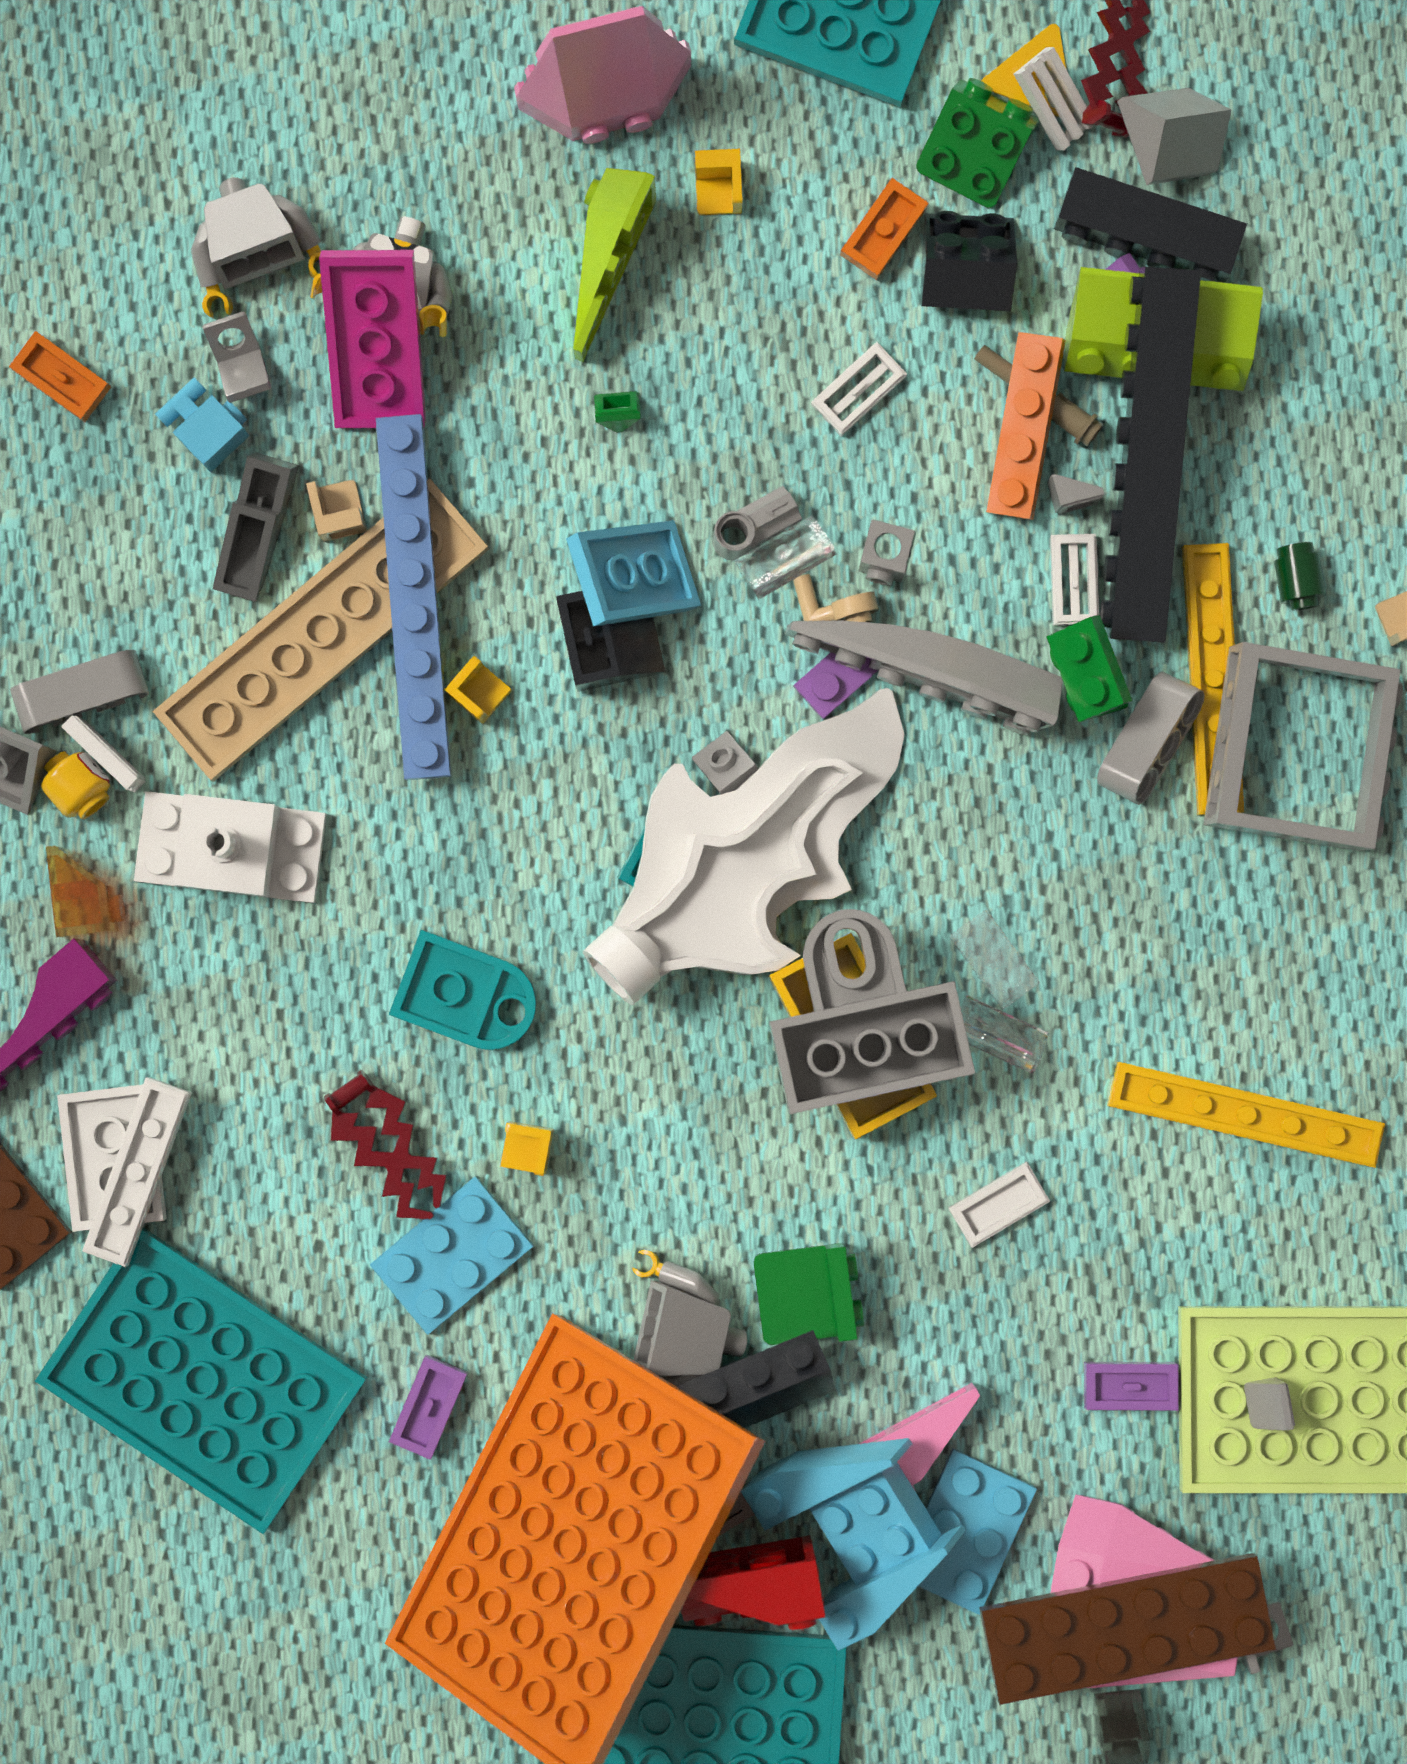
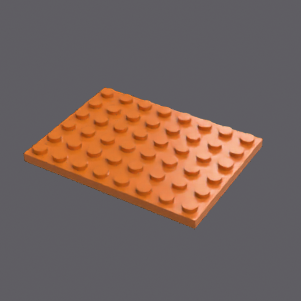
(573, 1546)

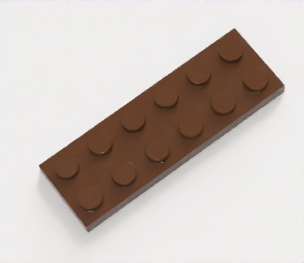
(1127, 1628)

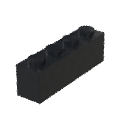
(1148, 226)
(766, 1381)

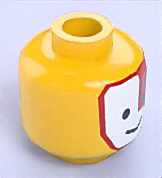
(75, 784)

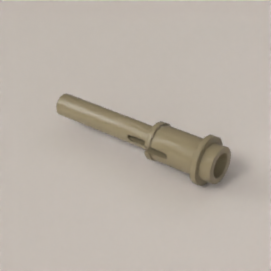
(1065, 413)

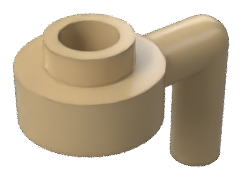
(851, 608)

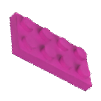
(372, 335)

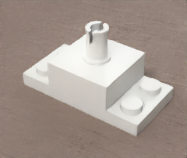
(230, 846)

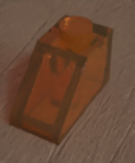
(81, 898)

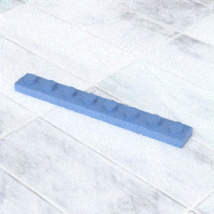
(413, 597)

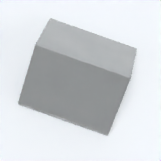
(1175, 133)
(21, 769)

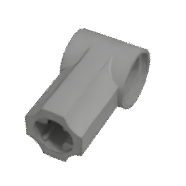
(758, 522)

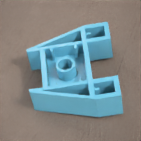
(868, 1519)

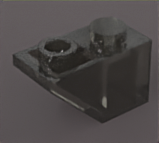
(1120, 1728)

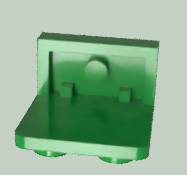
(976, 142)
(1089, 669)
(807, 1292)

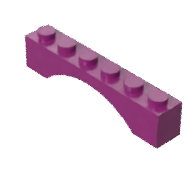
(61, 991)

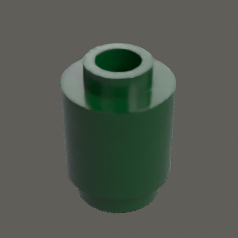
(1299, 576)

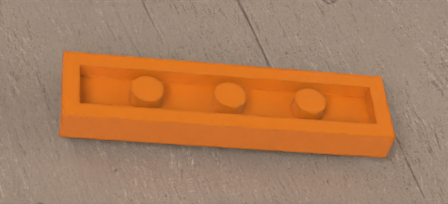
(1026, 425)

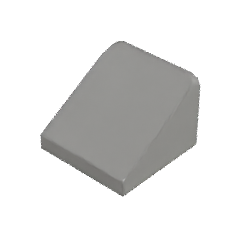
(1072, 494)
(1269, 1404)

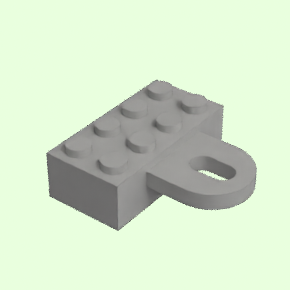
(866, 1030)

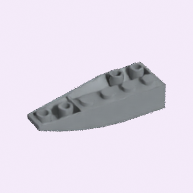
(943, 668)

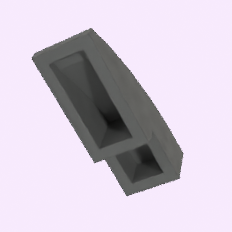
(254, 525)

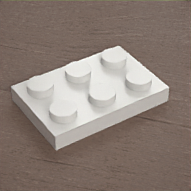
(91, 1138)

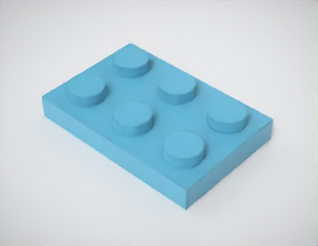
(633, 572)
(451, 1255)
(991, 1511)

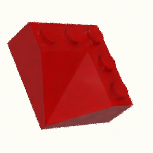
(759, 1582)

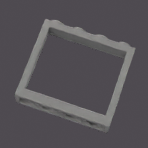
(1233, 735)

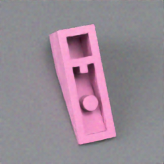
(929, 1431)

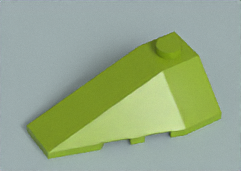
(614, 224)

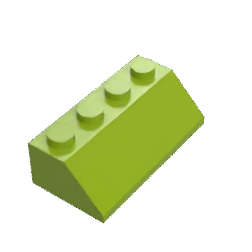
(1223, 333)

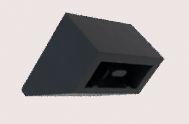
(968, 261)
(609, 651)

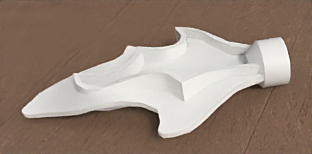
(736, 860)

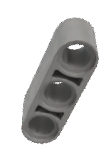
(77, 689)
(1150, 738)

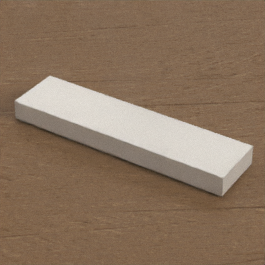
(137, 1171)

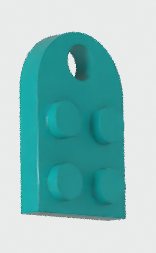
(461, 993)

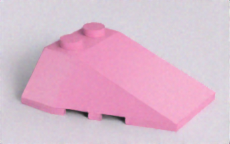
(604, 75)
(1112, 1543)

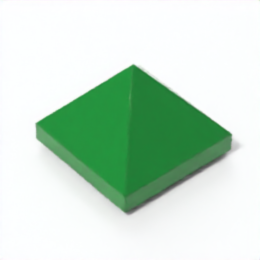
(618, 418)

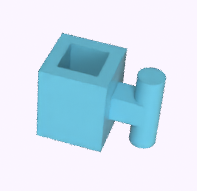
(208, 430)

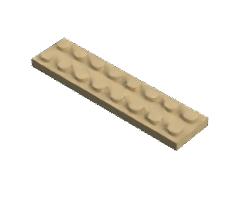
(304, 644)

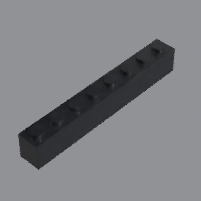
(1152, 453)

